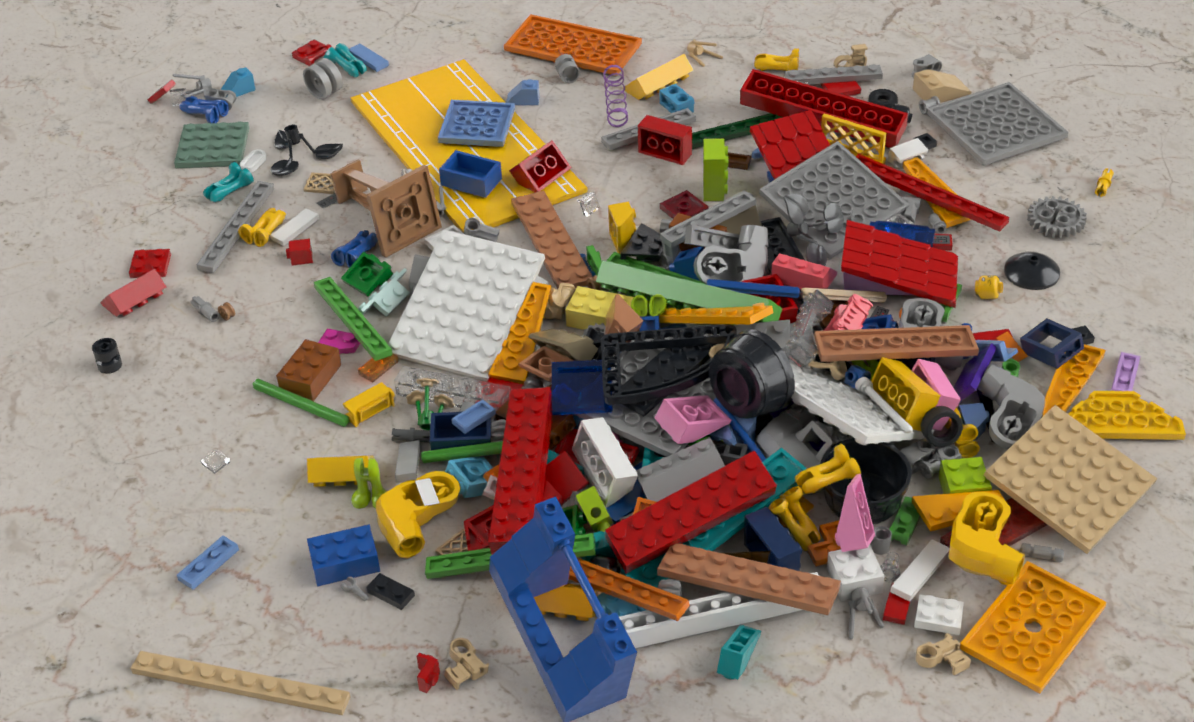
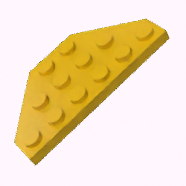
(1126, 417)

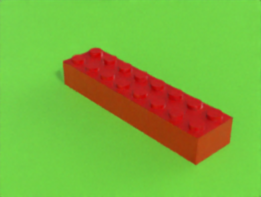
(690, 511)

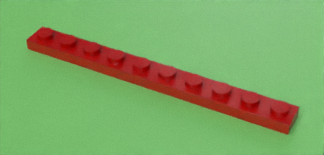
(936, 195)

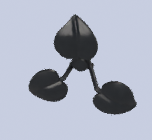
(290, 137)

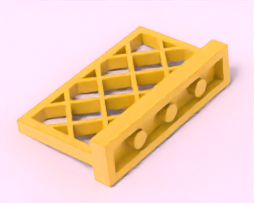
(853, 127)

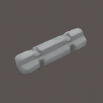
(1042, 552)

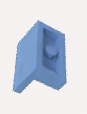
(1001, 353)

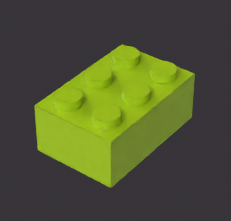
(715, 169)

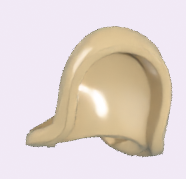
(837, 368)

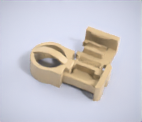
(856, 58)
(944, 649)
(466, 664)

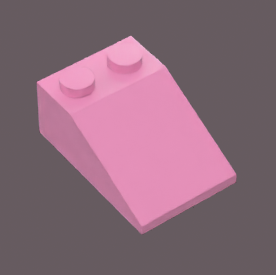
(690, 418)
(855, 523)

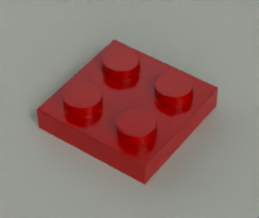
(147, 260)

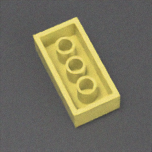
(590, 307)

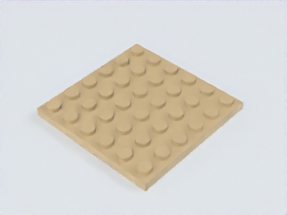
(1070, 478)

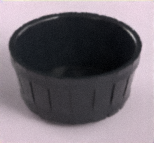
(752, 375)
(883, 474)

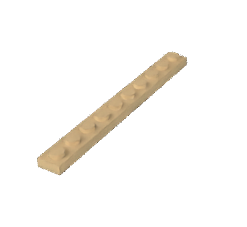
(241, 682)

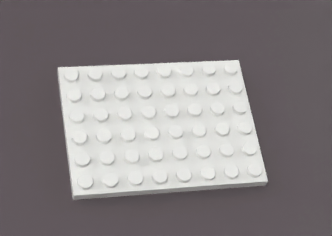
(465, 304)
(846, 407)

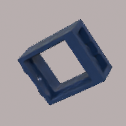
(1070, 343)

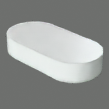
(253, 160)

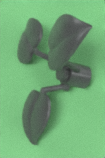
(797, 208)

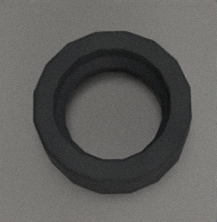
(951, 435)

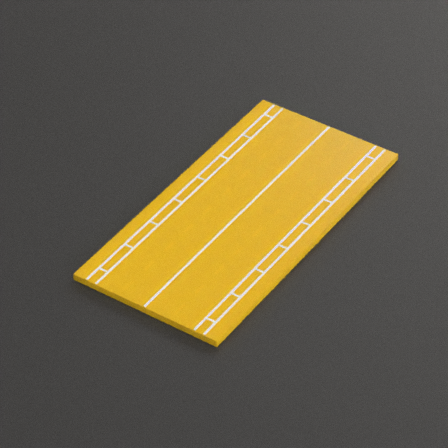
(409, 122)

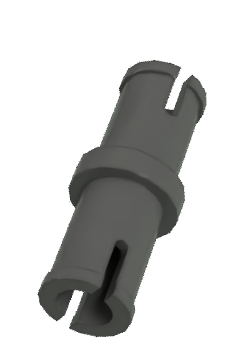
(410, 435)

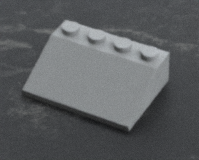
(679, 470)

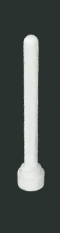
(865, 387)

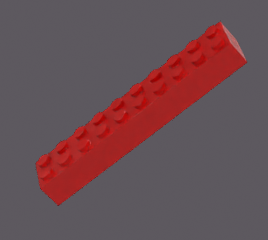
(790, 97)
(521, 463)

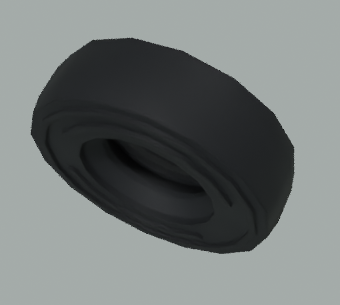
(883, 94)

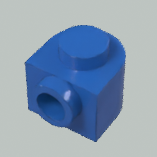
(854, 373)

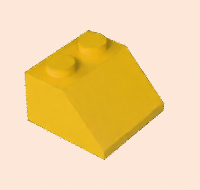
(621, 224)

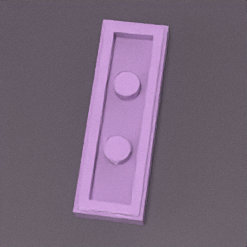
(1125, 372)

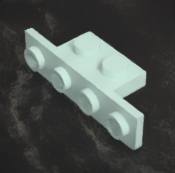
(389, 297)

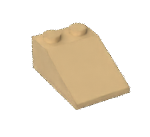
(939, 84)

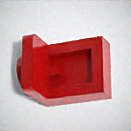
(429, 672)

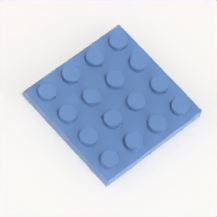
(476, 123)

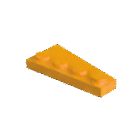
(941, 509)

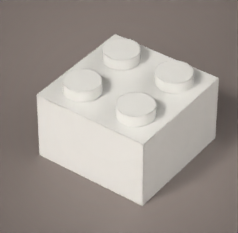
(855, 570)

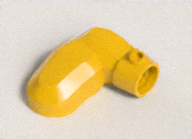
(402, 511)
(976, 539)

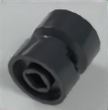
(107, 355)

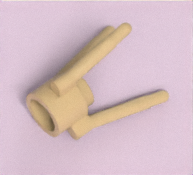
(695, 48)

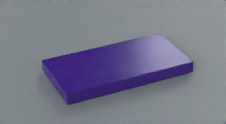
(973, 372)

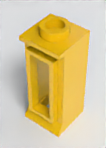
(369, 403)

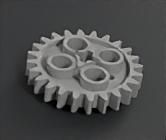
(1067, 222)

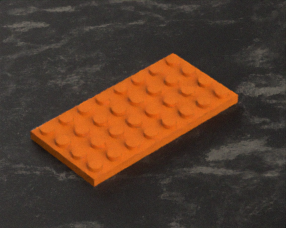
(588, 46)

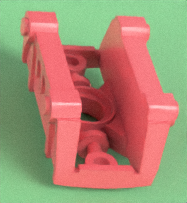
(851, 315)

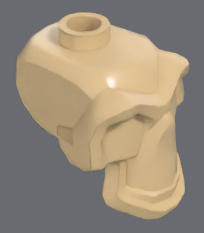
(558, 300)

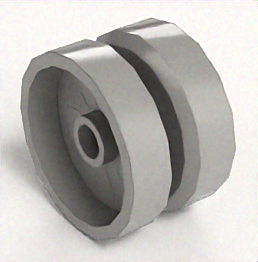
(322, 78)

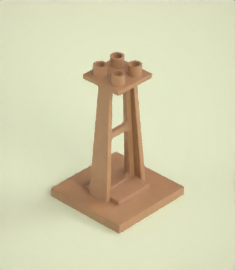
(399, 209)

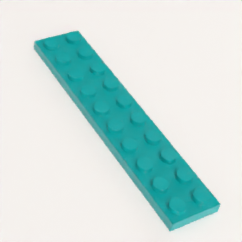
(782, 470)

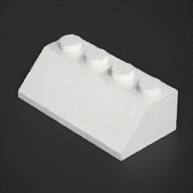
(603, 460)

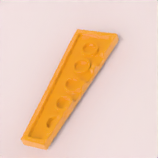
(918, 169)
(727, 315)
(518, 344)
(1072, 377)

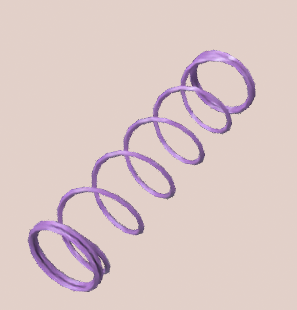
(616, 109)

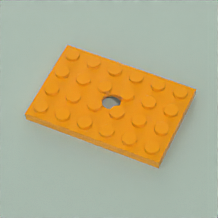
(1033, 656)

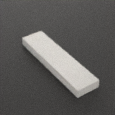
(920, 570)

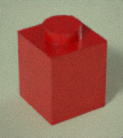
(300, 252)

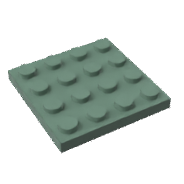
(211, 144)

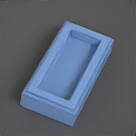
(473, 416)

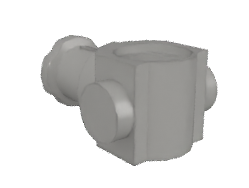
(941, 453)

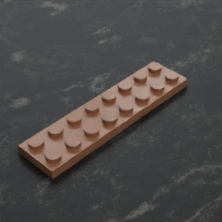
(551, 239)
(895, 343)
(750, 578)

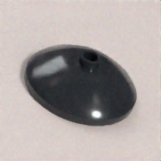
(1032, 270)

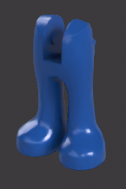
(210, 108)
(352, 250)

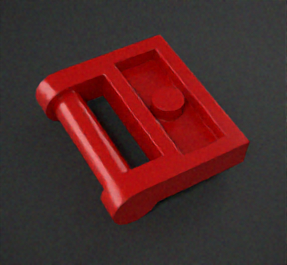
(310, 52)

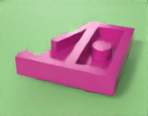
(343, 340)

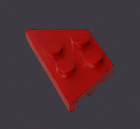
(478, 529)

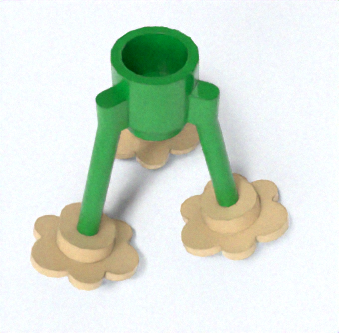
(417, 398)

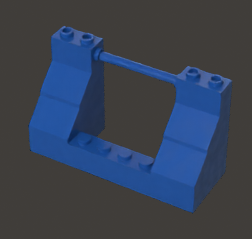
(536, 562)

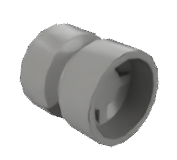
(567, 68)

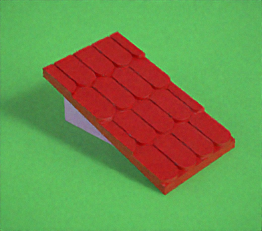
(789, 141)
(897, 265)

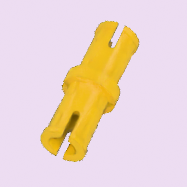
(1104, 182)

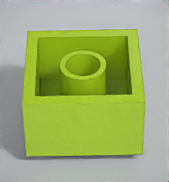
(963, 475)

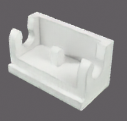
(906, 151)

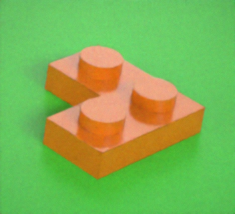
(819, 551)

